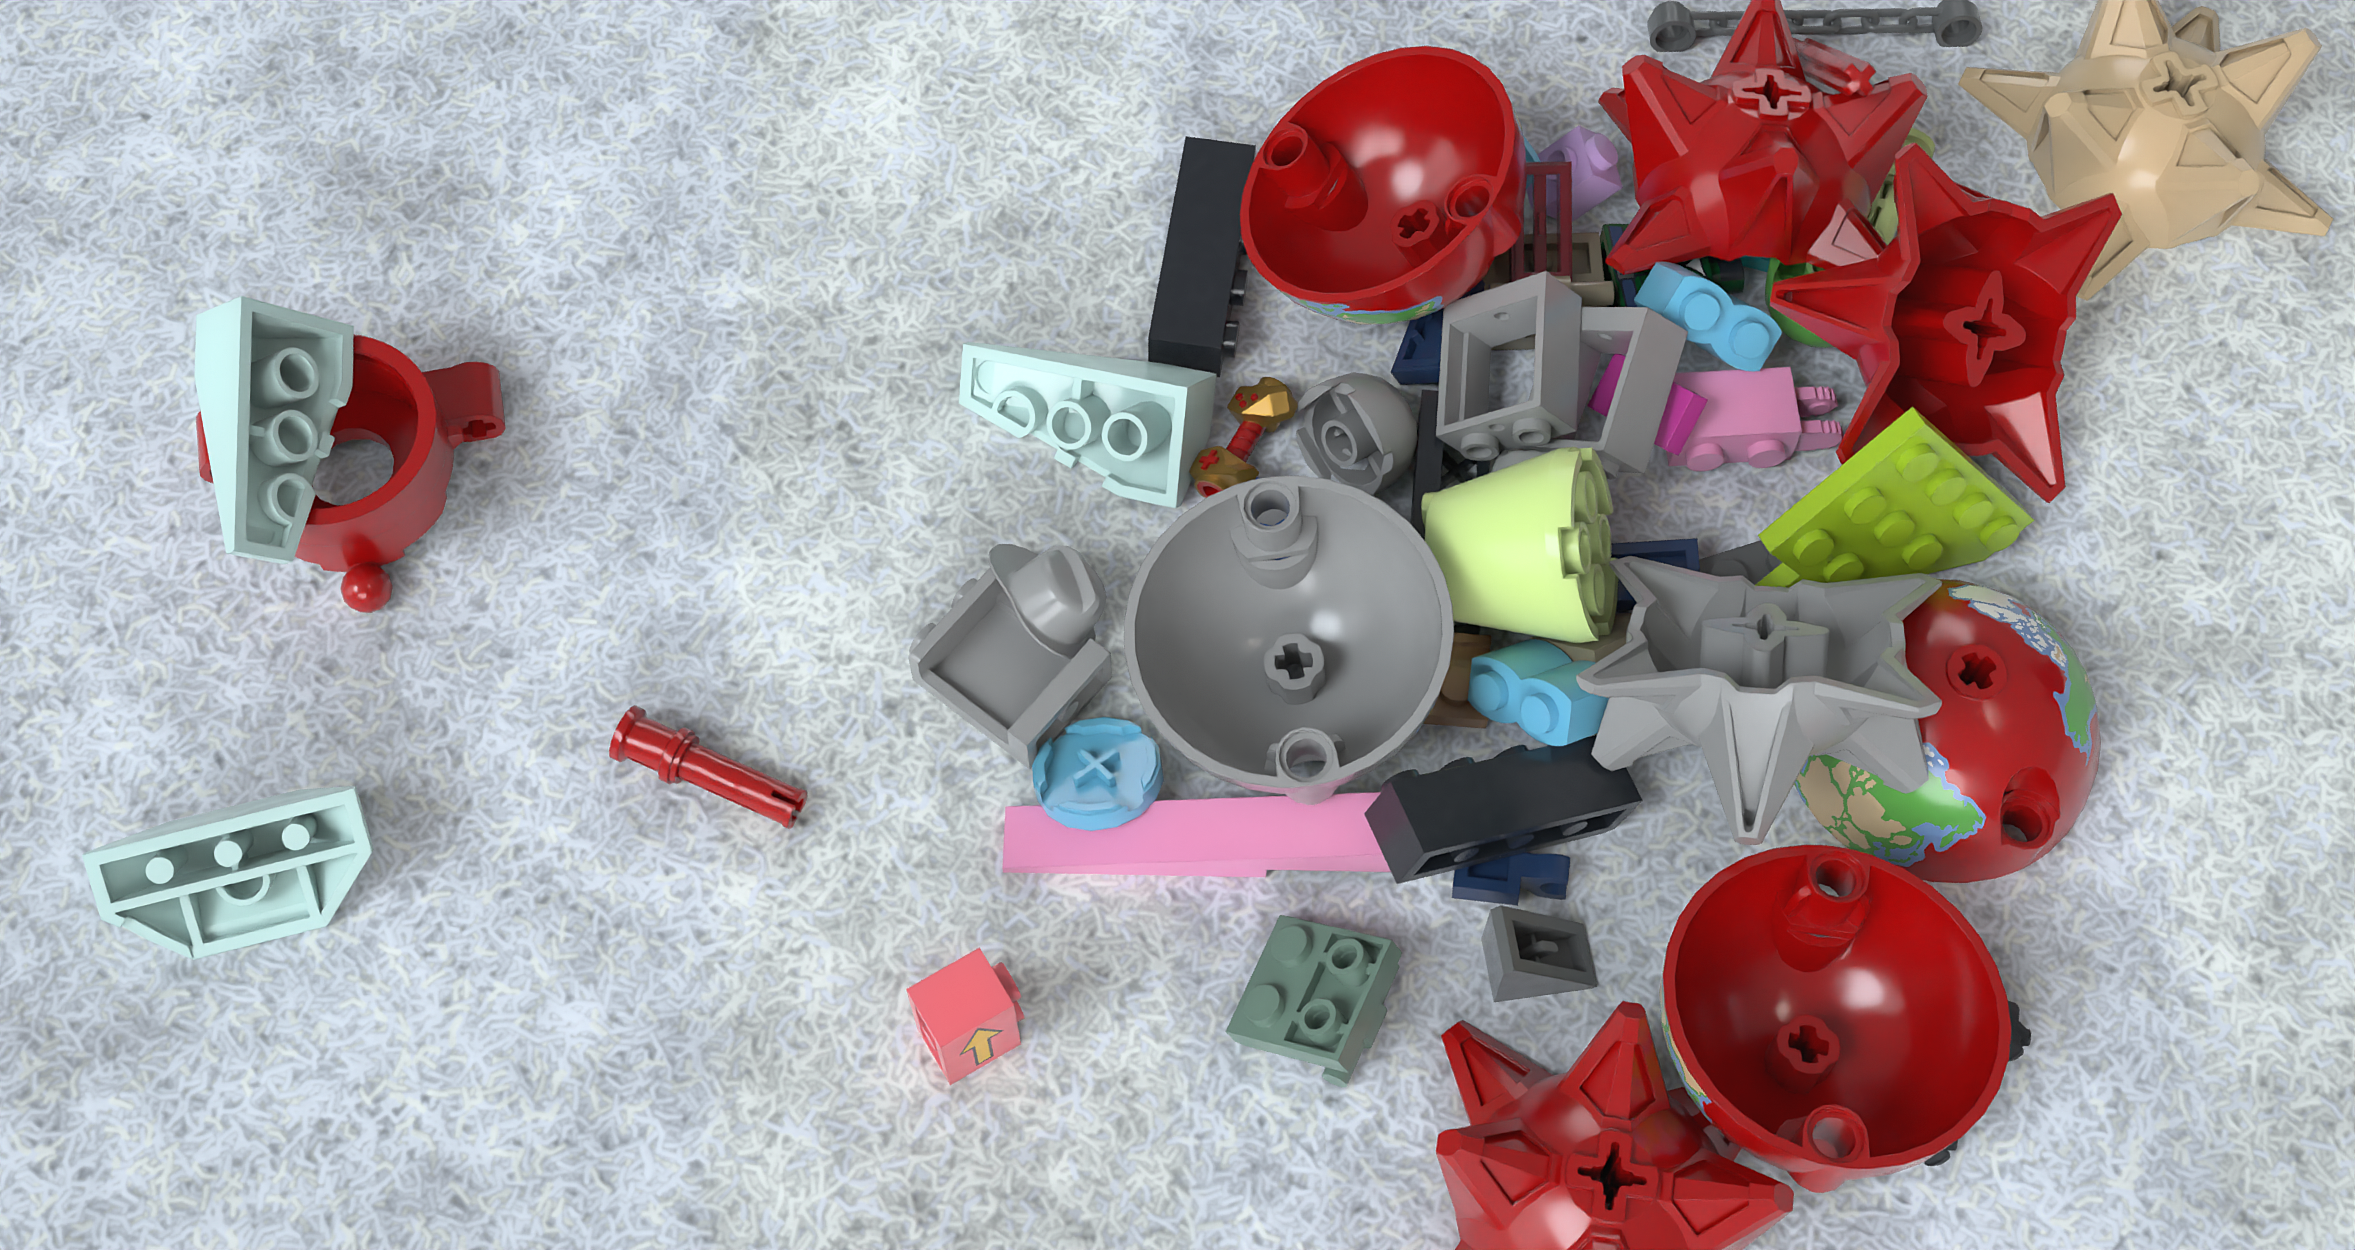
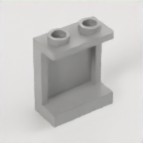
(999, 675)

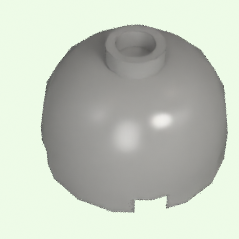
(1357, 420)

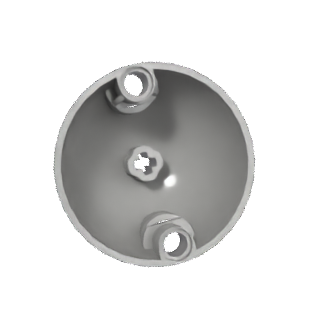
(1223, 622)

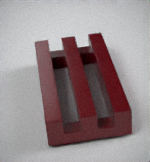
(1539, 170)

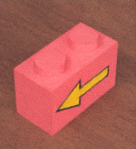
(967, 1014)

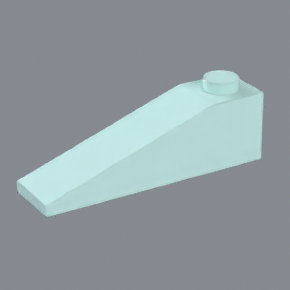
(267, 412)
(1114, 415)

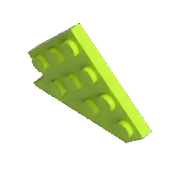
(1893, 511)

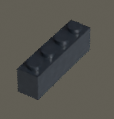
(1202, 259)
(1497, 808)

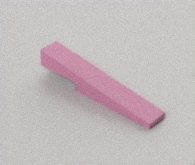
(1202, 839)

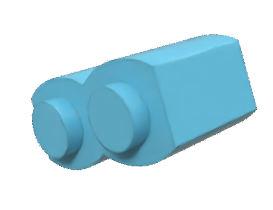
(1711, 316)
(1537, 690)

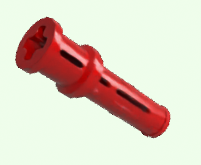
(681, 757)

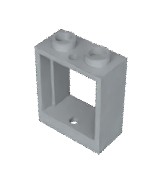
(1492, 318)
(1650, 364)

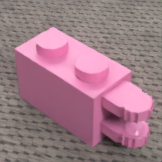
(1754, 419)

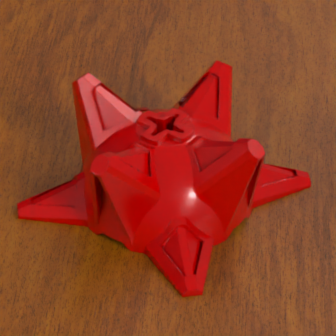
(1755, 155)
(1960, 317)
(1544, 1140)

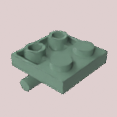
(1317, 995)

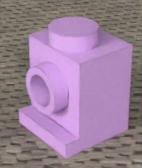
(1593, 170)

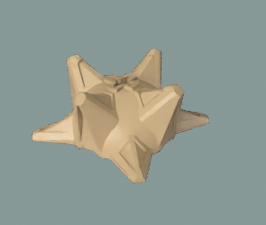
(2160, 127)

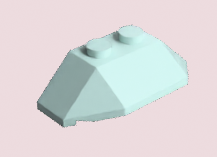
(234, 872)

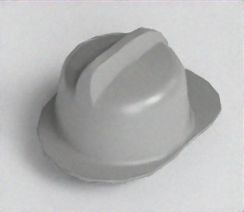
(1052, 594)

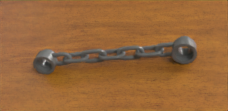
(1953, 23)

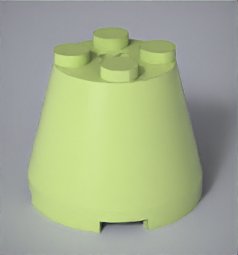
(1529, 547)

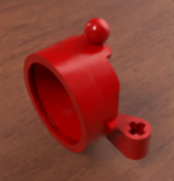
(421, 423)

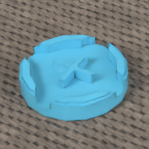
(1098, 774)

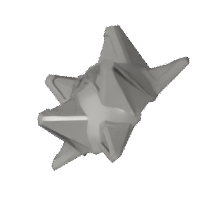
(1764, 682)

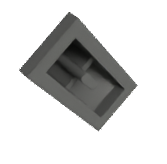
(1534, 954)

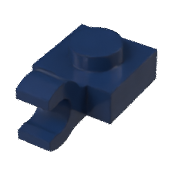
(1501, 879)

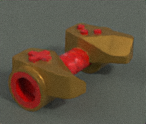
(1258, 411)

